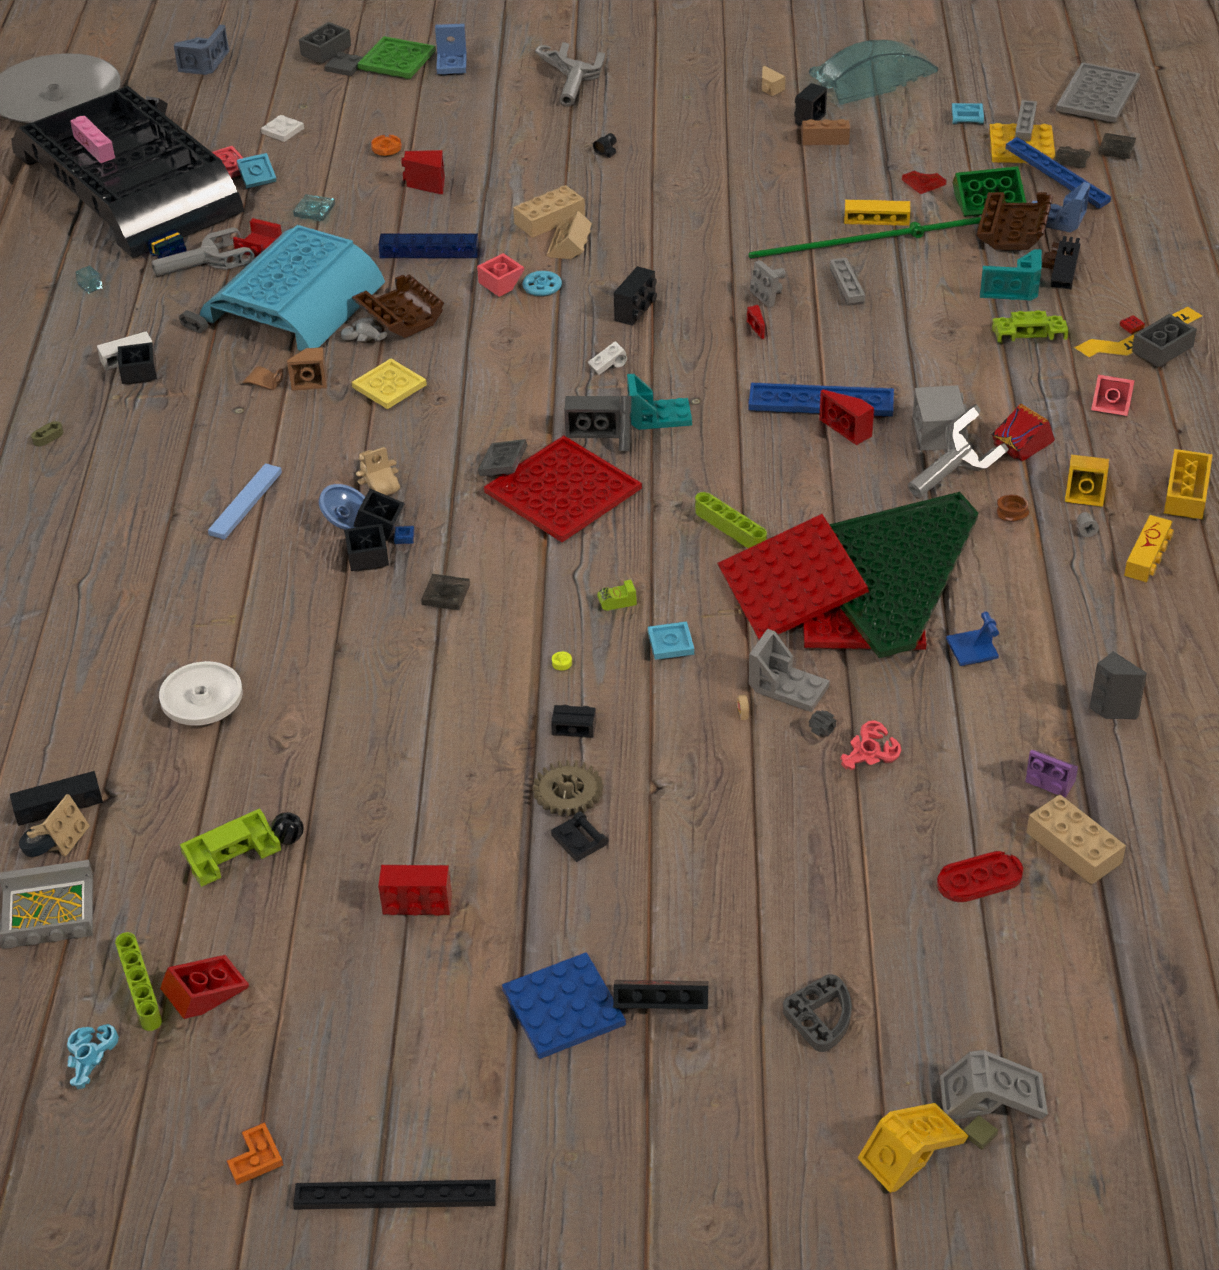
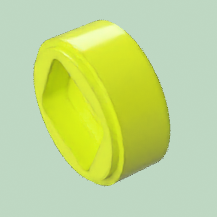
(561, 661)

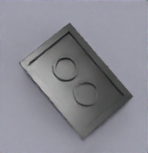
(502, 458)

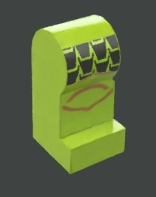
(618, 596)

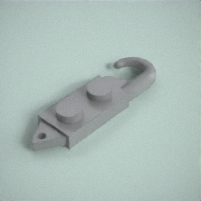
(549, 56)

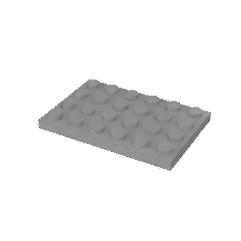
(1098, 92)

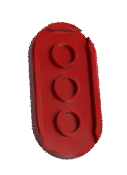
(979, 876)

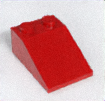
(847, 416)
(202, 985)

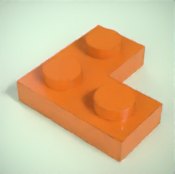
(261, 1156)

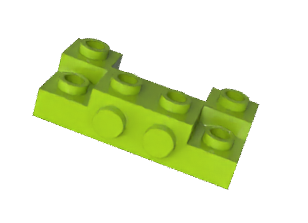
(1029, 325)
(227, 842)

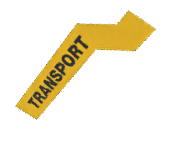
(1124, 347)

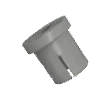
(1087, 525)

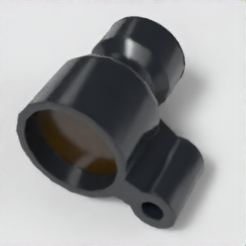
(604, 145)

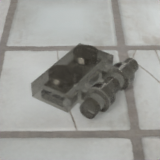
(1072, 157)

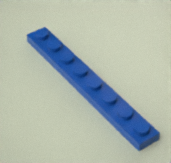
(1055, 170)

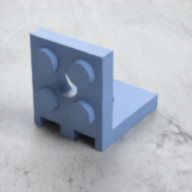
(451, 55)

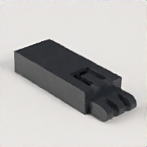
(1065, 265)

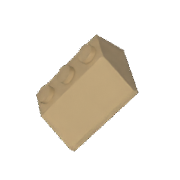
(570, 237)

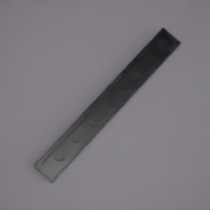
(395, 1194)

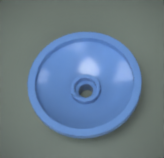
(340, 505)

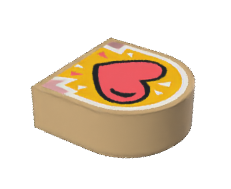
(743, 706)

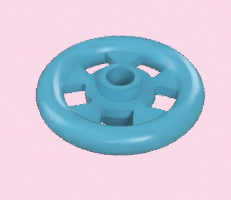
(542, 283)

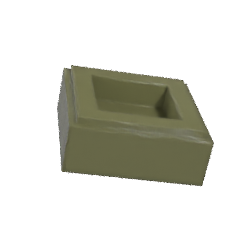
(980, 1132)

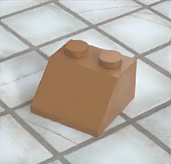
(308, 369)

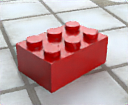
(415, 890)

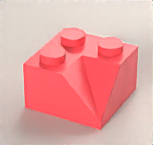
(499, 274)

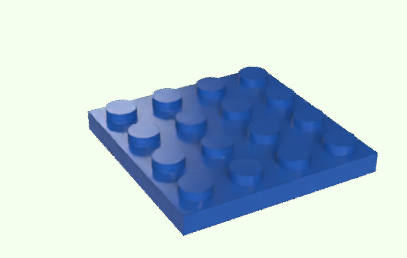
(563, 1005)

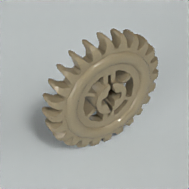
(568, 781)

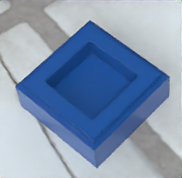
(404, 535)

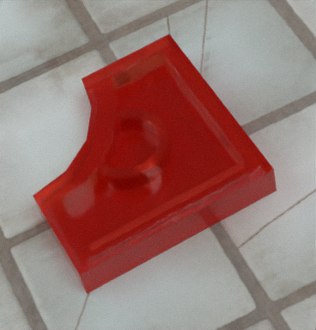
(923, 182)

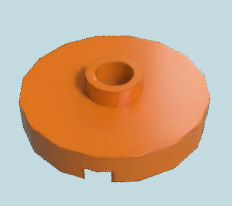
(386, 145)

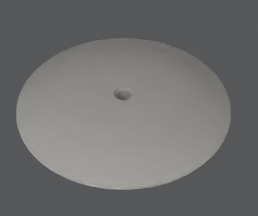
(53, 85)

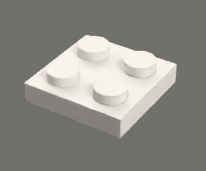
(282, 128)

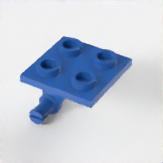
(975, 645)

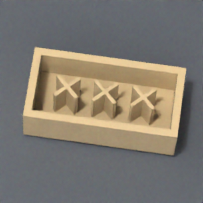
(548, 210)
(1075, 839)

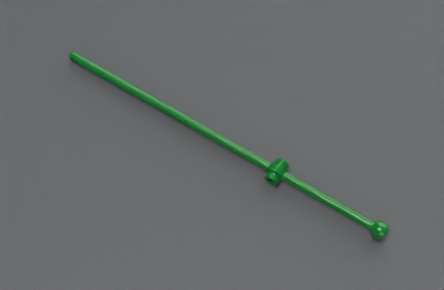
(914, 229)

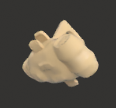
(378, 471)

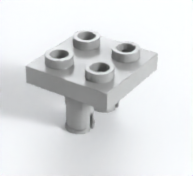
(766, 283)

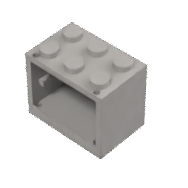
(933, 411)

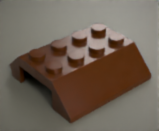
(1013, 224)
(405, 309)

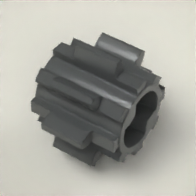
(822, 723)

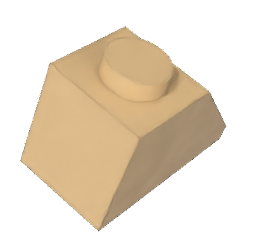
(772, 81)

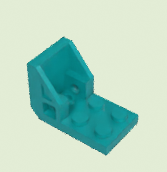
(1013, 282)
(656, 413)

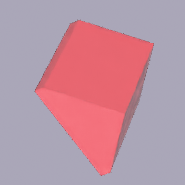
(1113, 395)

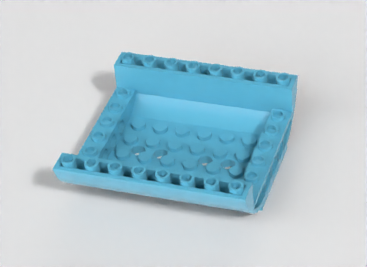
(300, 285)

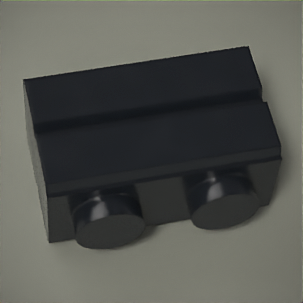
(573, 721)

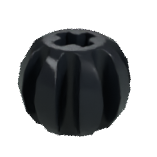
(287, 827)

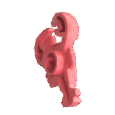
(869, 749)

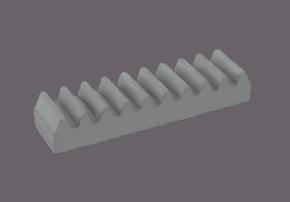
(1026, 120)
(847, 281)

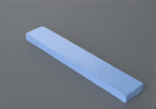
(244, 501)

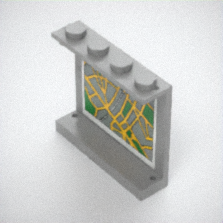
(46, 904)

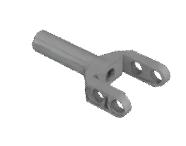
(576, 72)
(206, 254)
(958, 454)

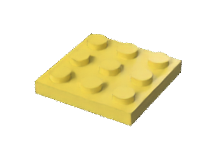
(389, 383)

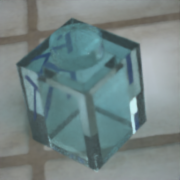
(89, 279)

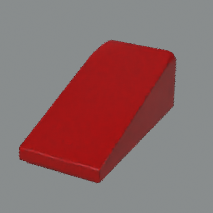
(755, 320)

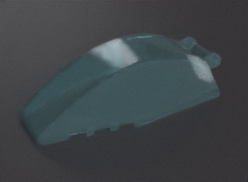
(872, 69)

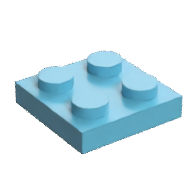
(256, 170)
(670, 640)

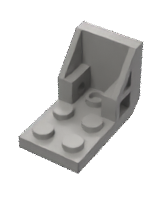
(774, 676)
(986, 1081)

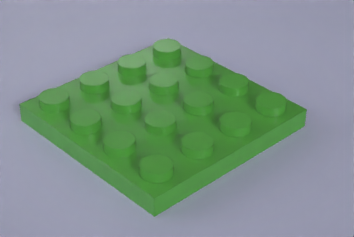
(396, 57)

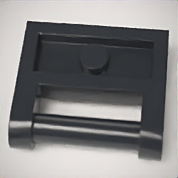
(574, 841)

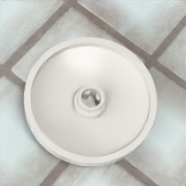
(200, 693)

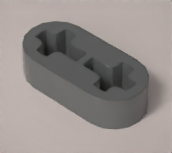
(193, 321)

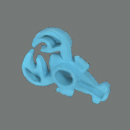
(88, 1054)

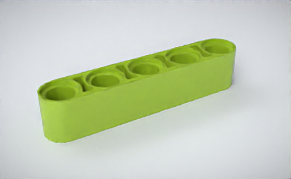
(729, 520)
(138, 981)

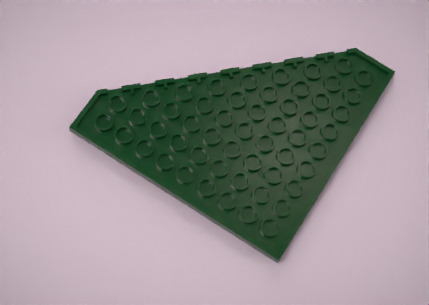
(905, 564)

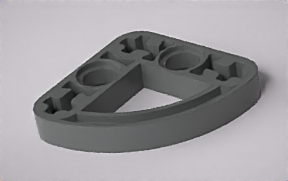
(806, 1008)

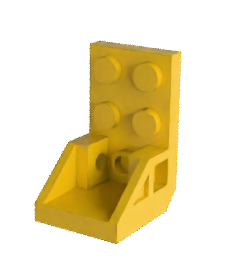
(906, 1142)

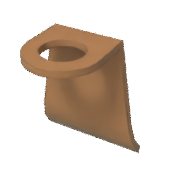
(265, 378)

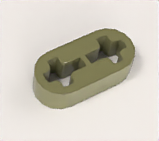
(47, 433)

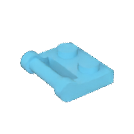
(967, 113)

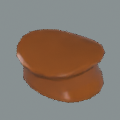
(1012, 508)

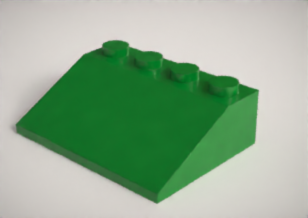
(973, 187)

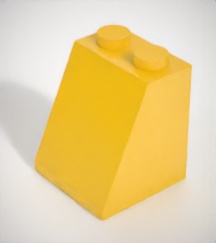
(1087, 480)

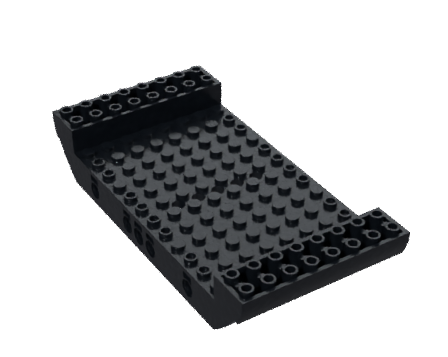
(154, 183)

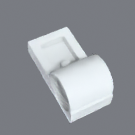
(612, 355)

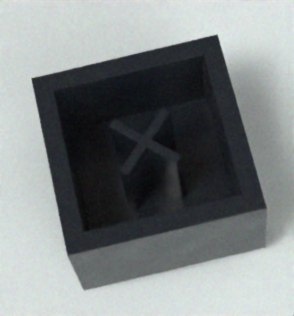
(811, 104)
(137, 363)
(379, 509)
(366, 547)

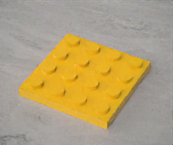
(1003, 133)

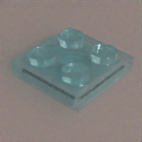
(314, 207)

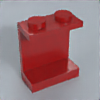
(261, 236)

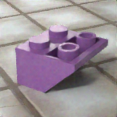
(1050, 773)

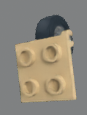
(58, 831)

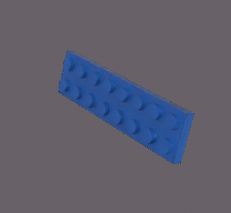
(807, 397)

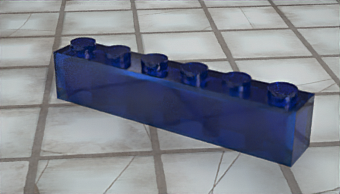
(428, 245)

